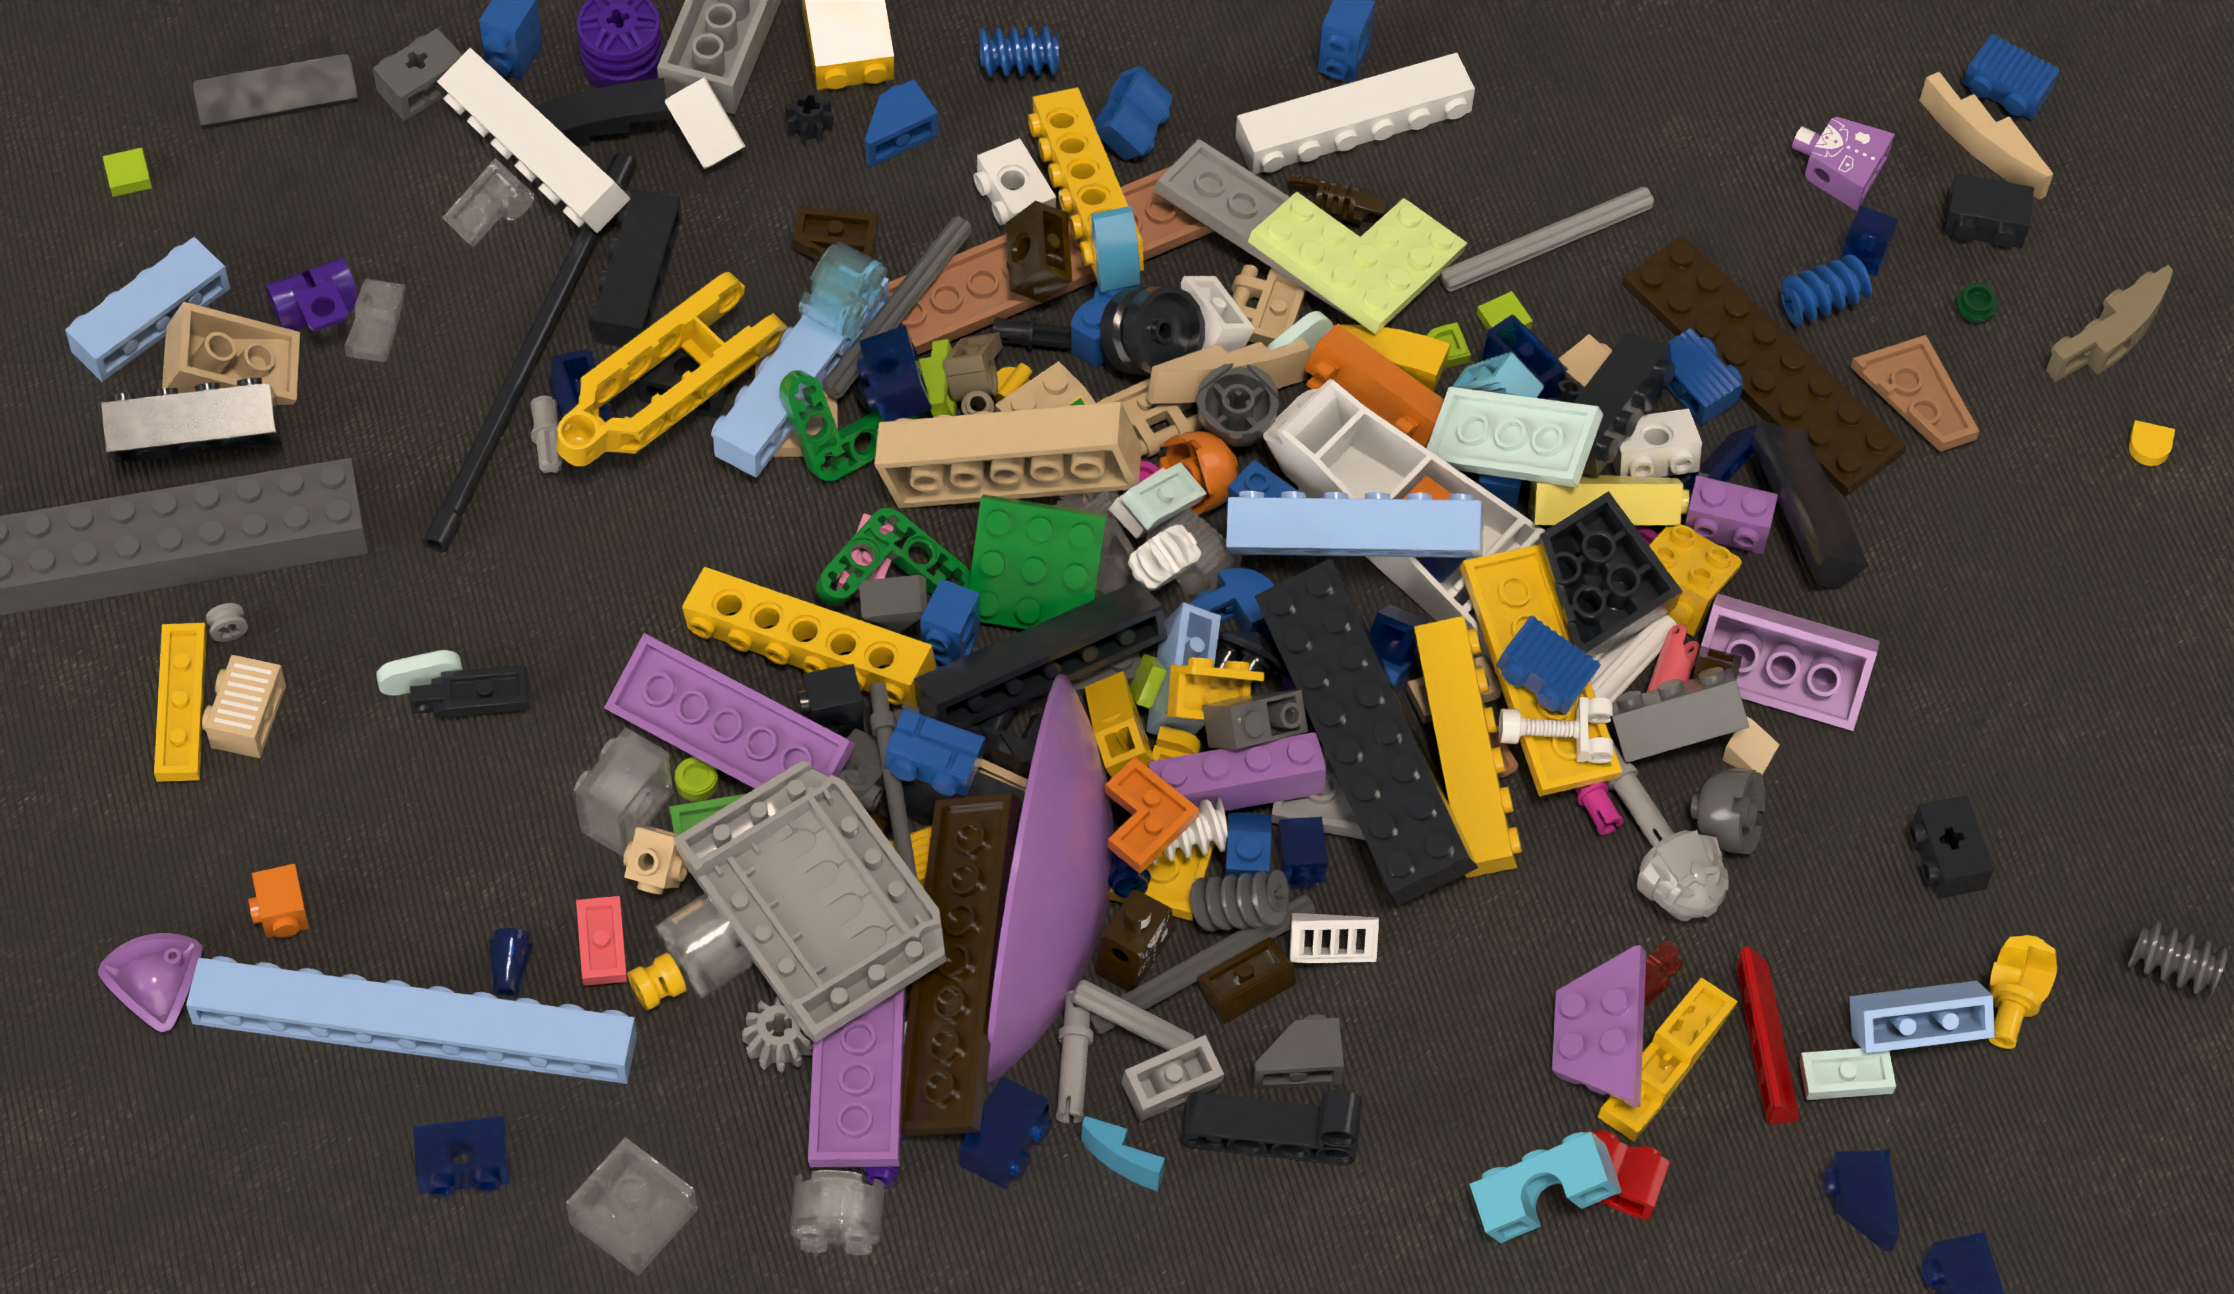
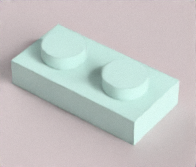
(1163, 496)
(1846, 1073)

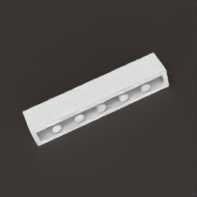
(1354, 114)
(533, 140)

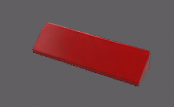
(1766, 1038)

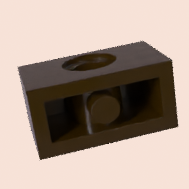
(1039, 251)

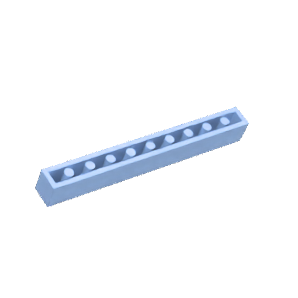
(412, 1019)

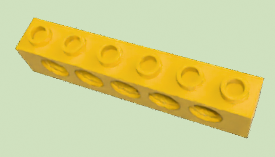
(1076, 164)
(796, 620)

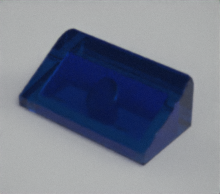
(1726, 458)

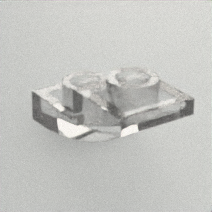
(375, 320)

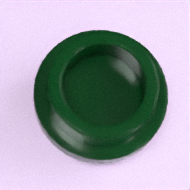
(1977, 303)

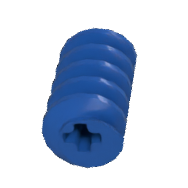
(1019, 51)
(1823, 287)

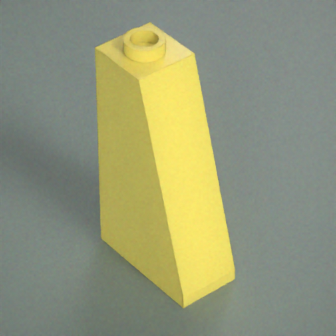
(1641, 498)

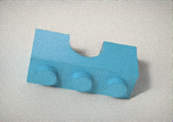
(1510, 1194)

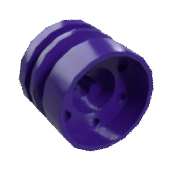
(619, 41)

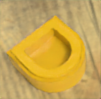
(2150, 443)
(1177, 740)

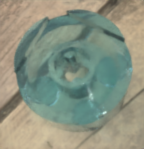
(842, 289)

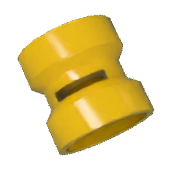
(656, 981)

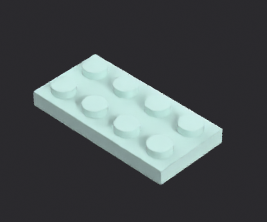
(1515, 436)

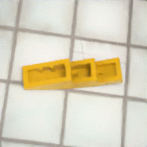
(1671, 1056)

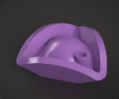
(153, 975)

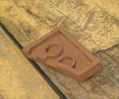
(1919, 390)

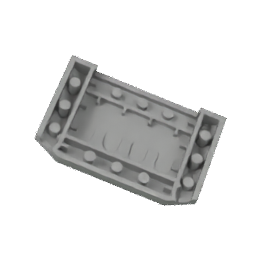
(816, 897)

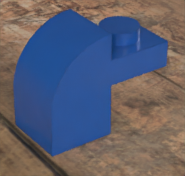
(1237, 599)

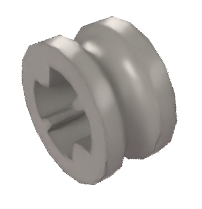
(226, 622)

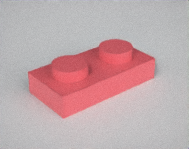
(601, 941)

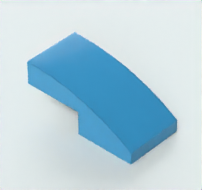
(1115, 248)
(1109, 1145)

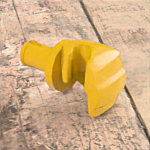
(2020, 984)

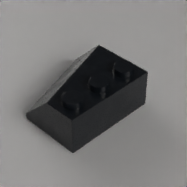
(1606, 576)

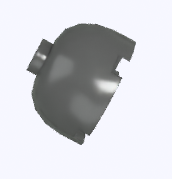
(1237, 404)
(1730, 807)

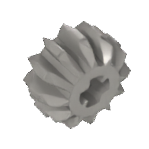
(764, 1043)

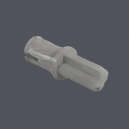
(545, 433)

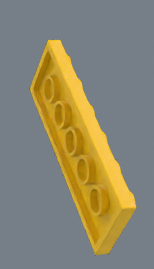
(1504, 594)

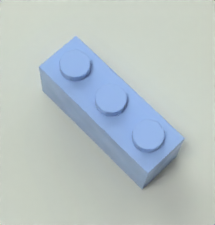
(1189, 634)
(1922, 1016)

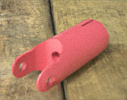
(1674, 659)

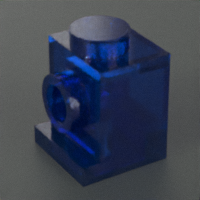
(1870, 238)

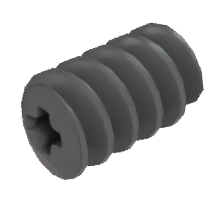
(1240, 900)
(2179, 957)

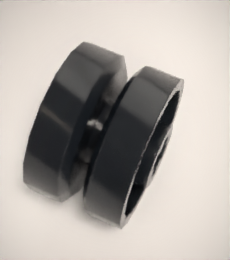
(1150, 327)

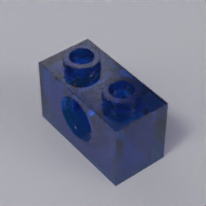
(893, 374)
(440, 1143)

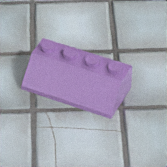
(1793, 660)

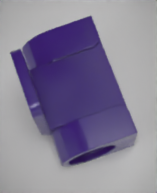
(313, 297)

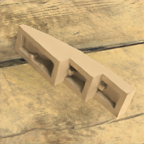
(1993, 143)
(1180, 378)

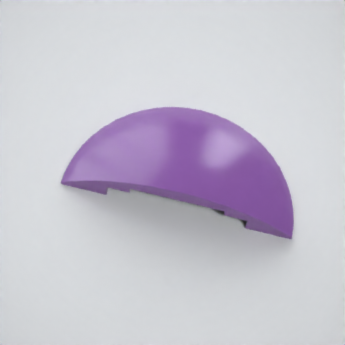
(1055, 881)

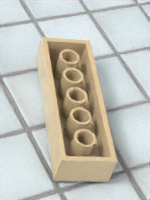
(1008, 454)

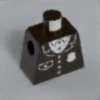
(1139, 932)

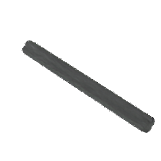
(900, 302)
(1188, 971)

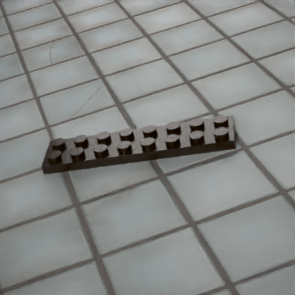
(1776, 372)
(952, 1003)

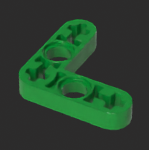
(829, 437)
(884, 547)

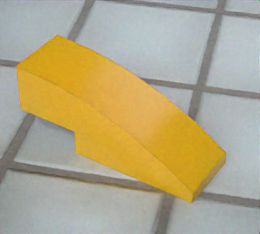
(1412, 352)

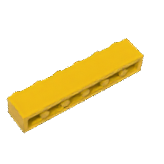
(1465, 742)

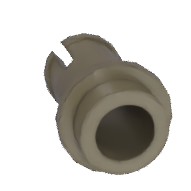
(980, 400)

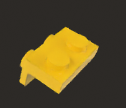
(1203, 684)

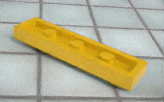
(180, 702)

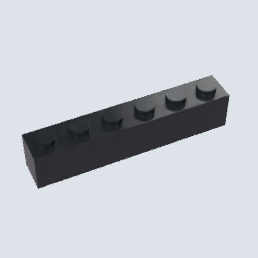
(1031, 659)

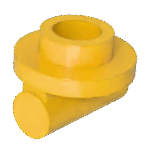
(1011, 379)

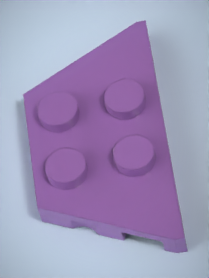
(1602, 1027)

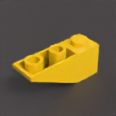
(1117, 723)

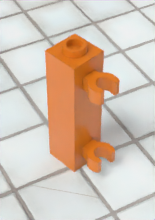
(1375, 383)

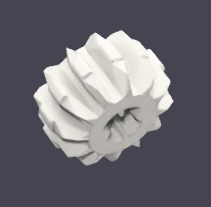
(1164, 557)

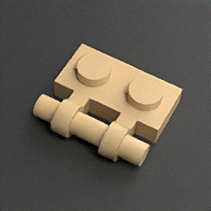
(1278, 302)
(1144, 414)

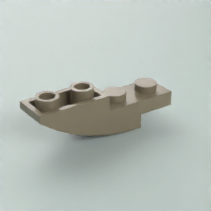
(2116, 332)

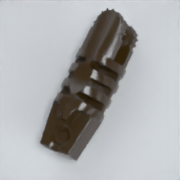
(1341, 200)

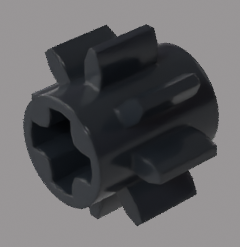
(809, 115)

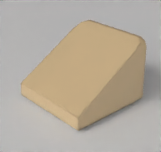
(1750, 748)

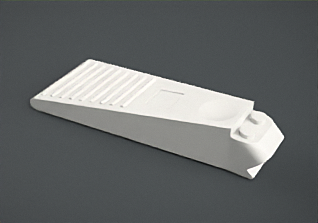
(1341, 446)

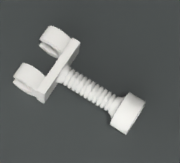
(1593, 710)

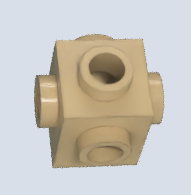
(654, 860)

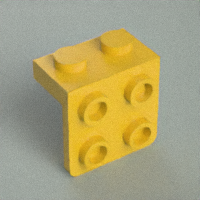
(1698, 569)

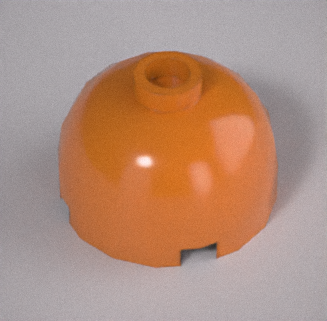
(1207, 461)

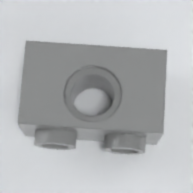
(1172, 1077)

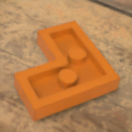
(1156, 810)

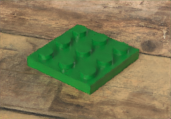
(1034, 560)

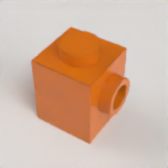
(279, 902)

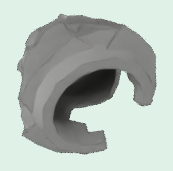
(1685, 875)

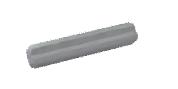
(1129, 1016)

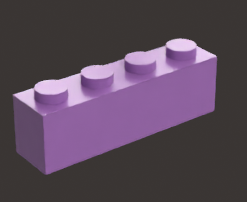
(1248, 775)

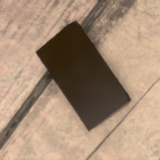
(1247, 980)

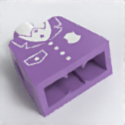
(1844, 158)

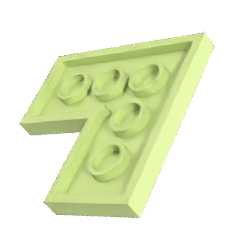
(1361, 275)

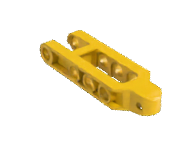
(686, 328)

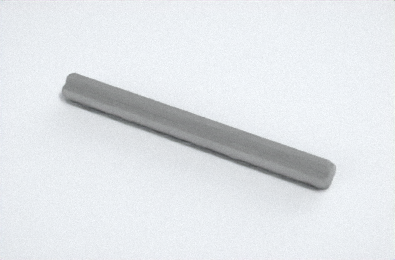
(1546, 239)

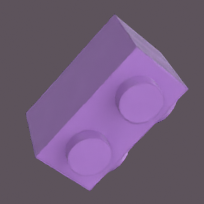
(1731, 514)

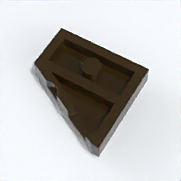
(820, 228)

